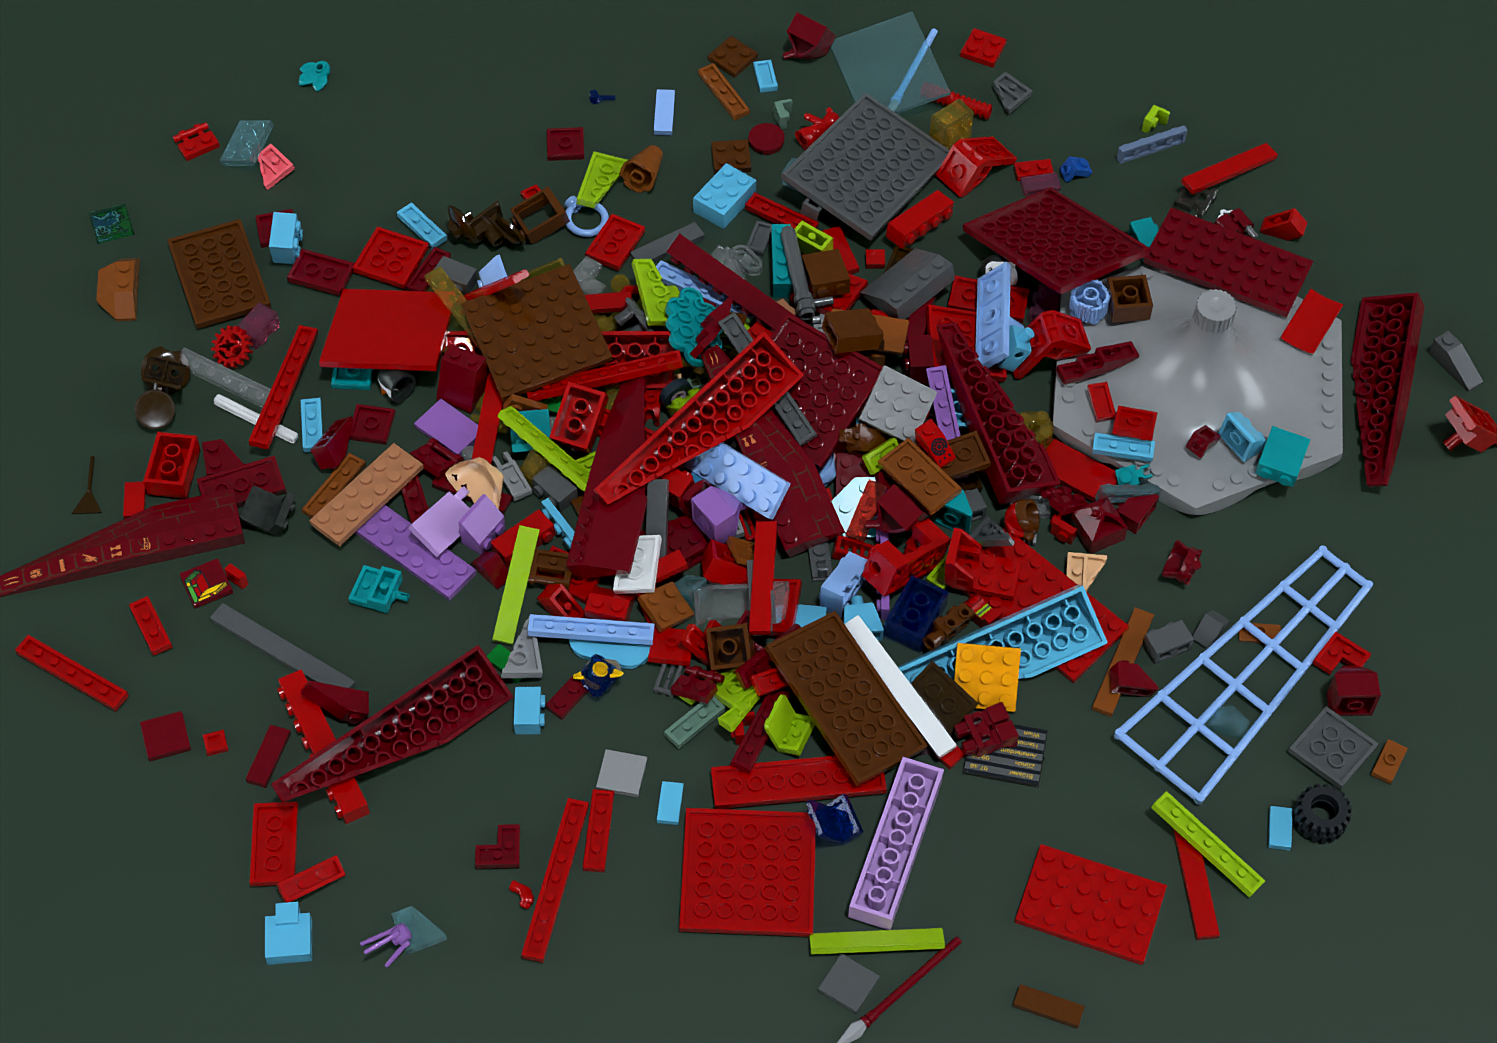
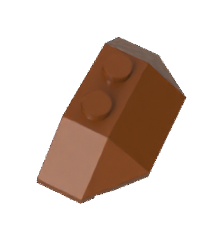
(119, 288)

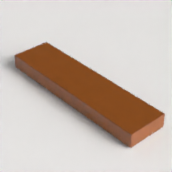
(724, 91)
(336, 482)

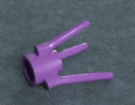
(398, 935)

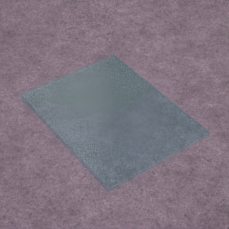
(891, 64)

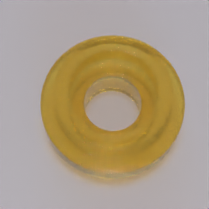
(619, 279)

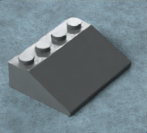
(910, 283)

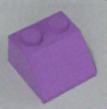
(481, 525)

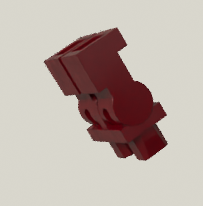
(987, 731)

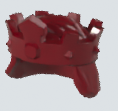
(1182, 562)

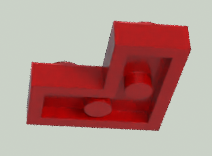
(697, 642)
(1338, 650)

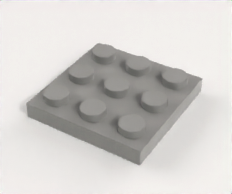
(897, 404)

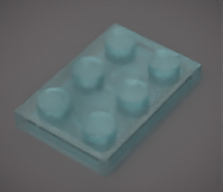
(246, 143)

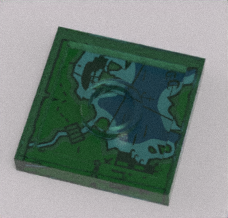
(111, 223)

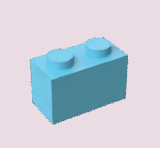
(527, 710)

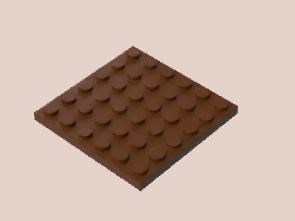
(536, 332)

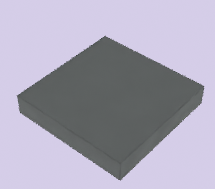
(848, 983)

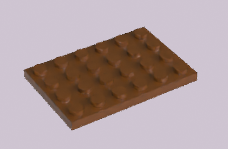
(218, 273)

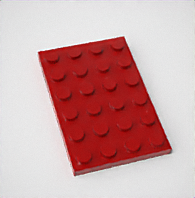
(1091, 904)

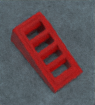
(845, 542)

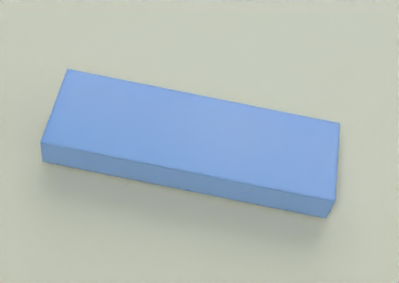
(664, 112)

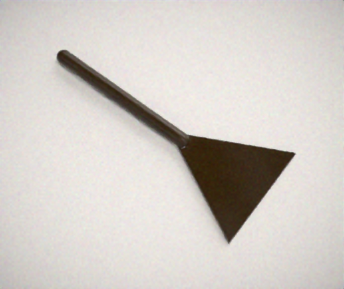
(88, 504)

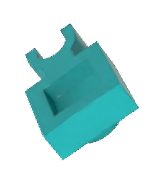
(1131, 475)

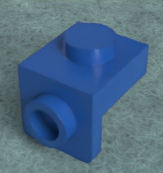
(1075, 166)

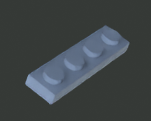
(1151, 144)

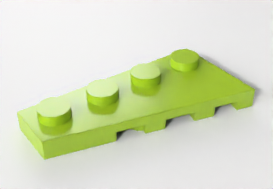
(652, 291)

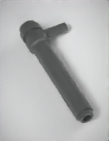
(803, 298)

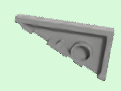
(525, 657)

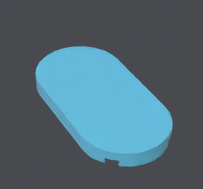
(627, 654)

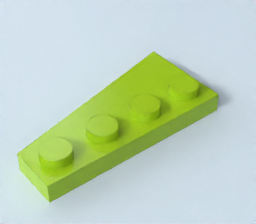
(599, 178)

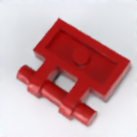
(198, 145)

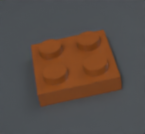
(666, 607)

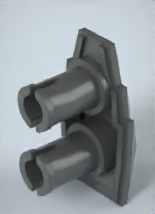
(631, 311)

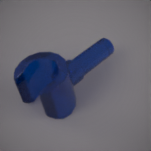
(595, 98)

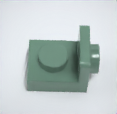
(781, 112)

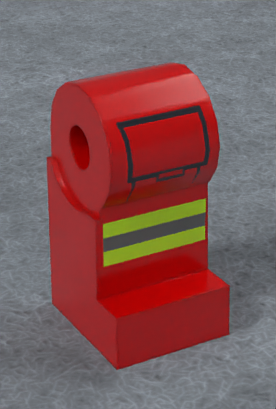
(983, 612)

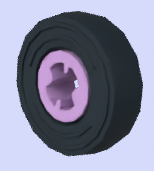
(674, 389)

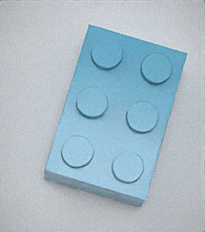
(724, 196)

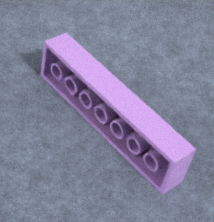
(896, 843)

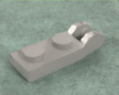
(513, 477)

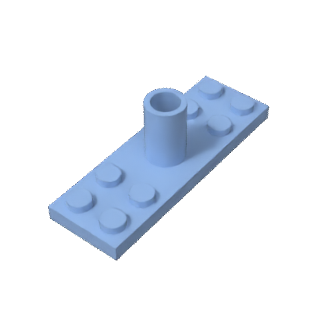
(994, 315)

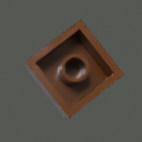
(1129, 298)
(730, 645)

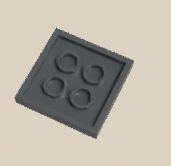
(1333, 748)

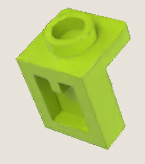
(1155, 116)

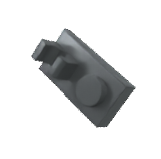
(820, 562)

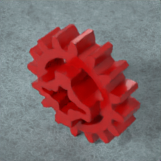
(237, 352)

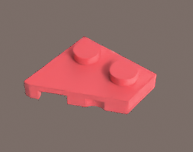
(273, 166)

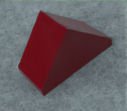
(491, 568)

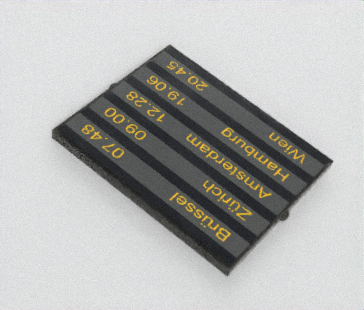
(1012, 765)

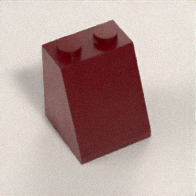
(462, 378)

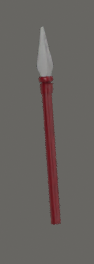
(857, 1028)

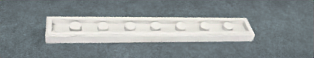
(901, 689)

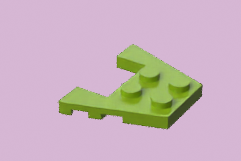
(734, 697)

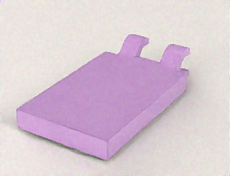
(439, 524)

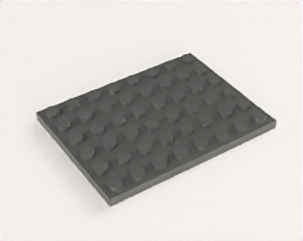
(866, 166)

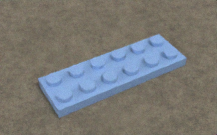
(741, 478)

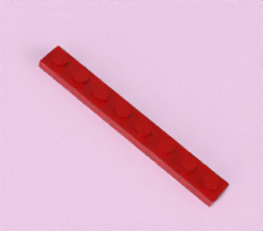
(612, 374)
(283, 387)
(555, 880)

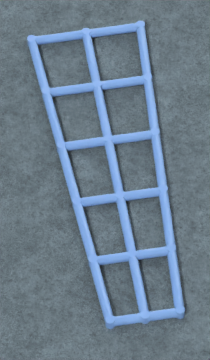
(1236, 684)

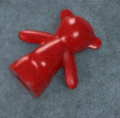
(810, 134)

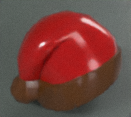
(1022, 519)

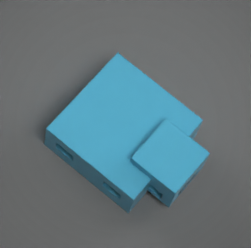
(288, 935)

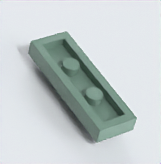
(694, 722)

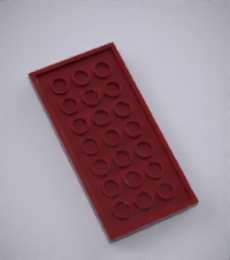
(1228, 262)

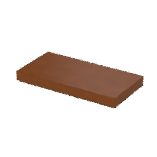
(919, 476)

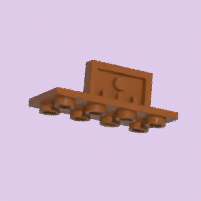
(894, 333)

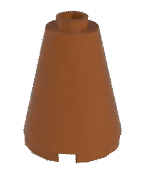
(642, 169)

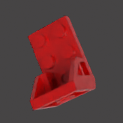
(971, 161)
(1054, 337)
(979, 572)

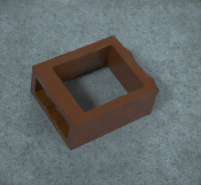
(533, 204)

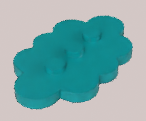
(684, 322)

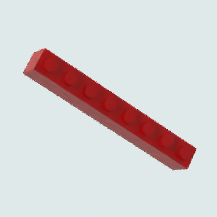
(318, 735)

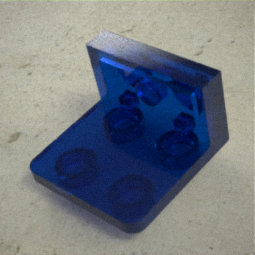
(836, 820)

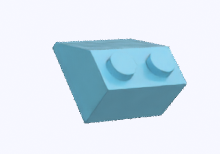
(1241, 436)

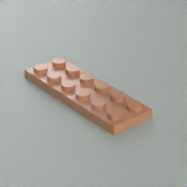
(366, 494)

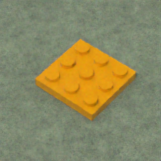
(988, 673)

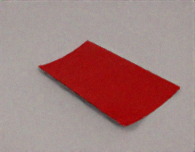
(1311, 321)

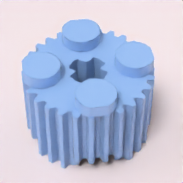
(1089, 302)

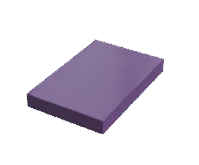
(448, 427)

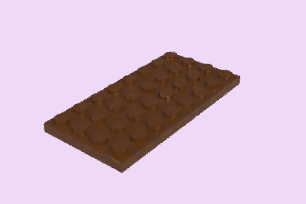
(846, 698)

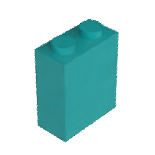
(1282, 456)

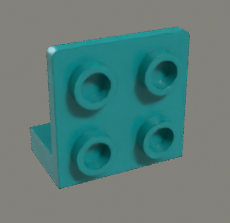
(540, 419)

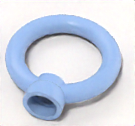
(572, 207)

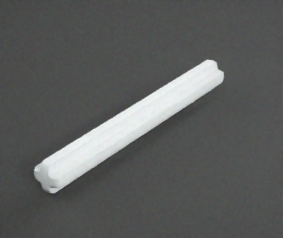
(252, 417)

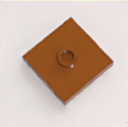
(741, 550)

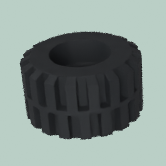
(1318, 828)

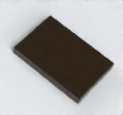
(943, 696)

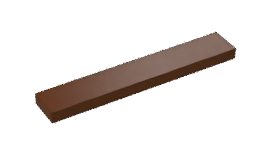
(1127, 650)

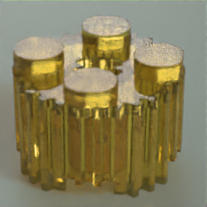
(1041, 426)

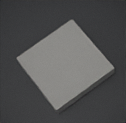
(622, 773)

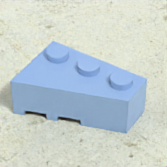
(843, 583)

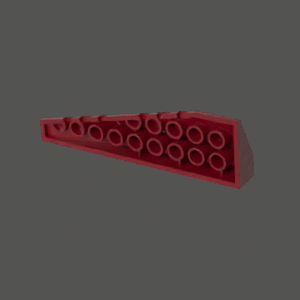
(1017, 460)

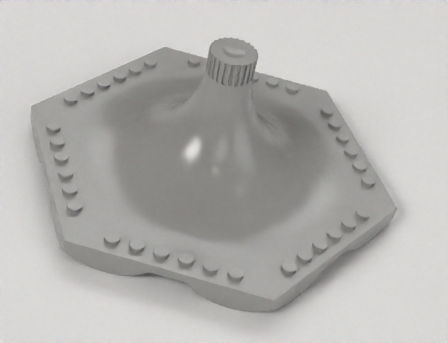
(1196, 365)

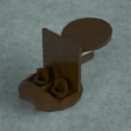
(486, 224)
(155, 407)

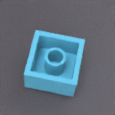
(285, 238)

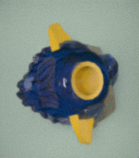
(599, 674)

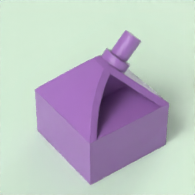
(716, 513)

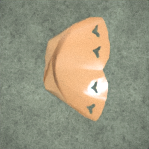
(479, 477)

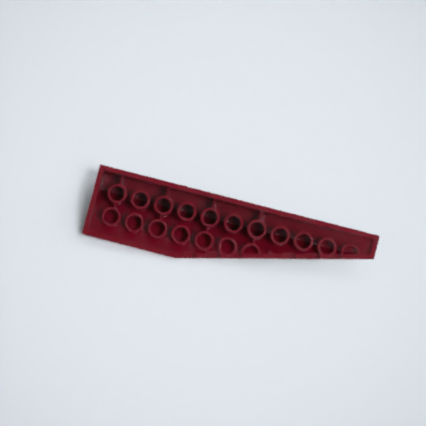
(1383, 376)

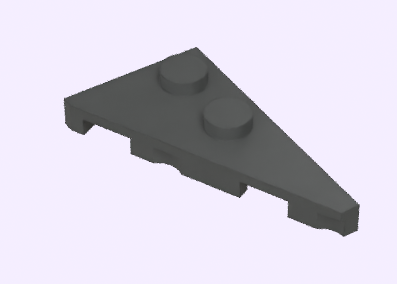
(990, 534)

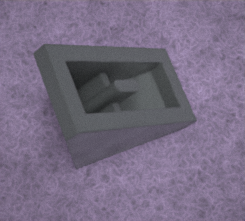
(1210, 629)

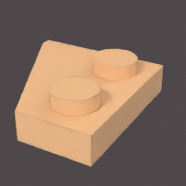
(1084, 567)

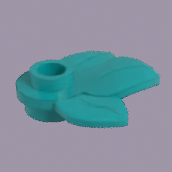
(313, 75)

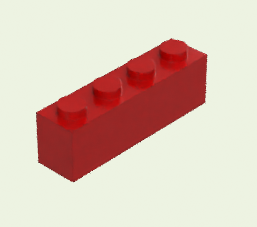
(919, 219)

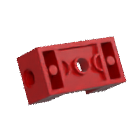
(891, 570)

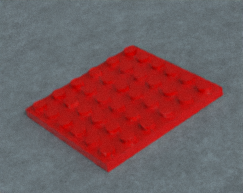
(748, 872)

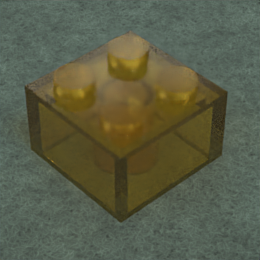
(952, 123)

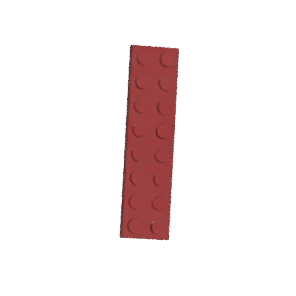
(788, 782)

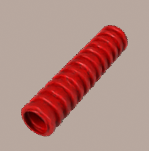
(979, 108)

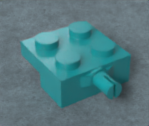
(377, 588)

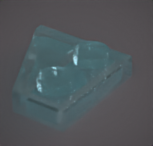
(421, 928)

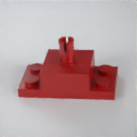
(1472, 426)

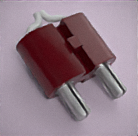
(1236, 221)

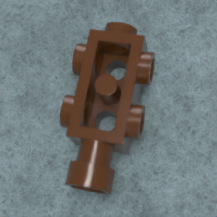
(948, 626)

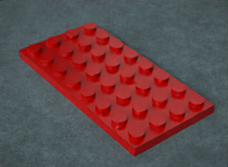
(1042, 580)

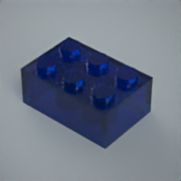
(915, 612)

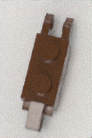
(862, 439)

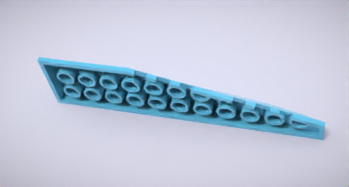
(1045, 632)

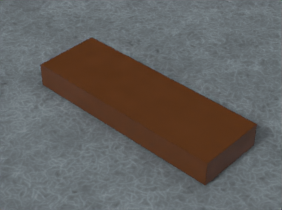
(1048, 1006)

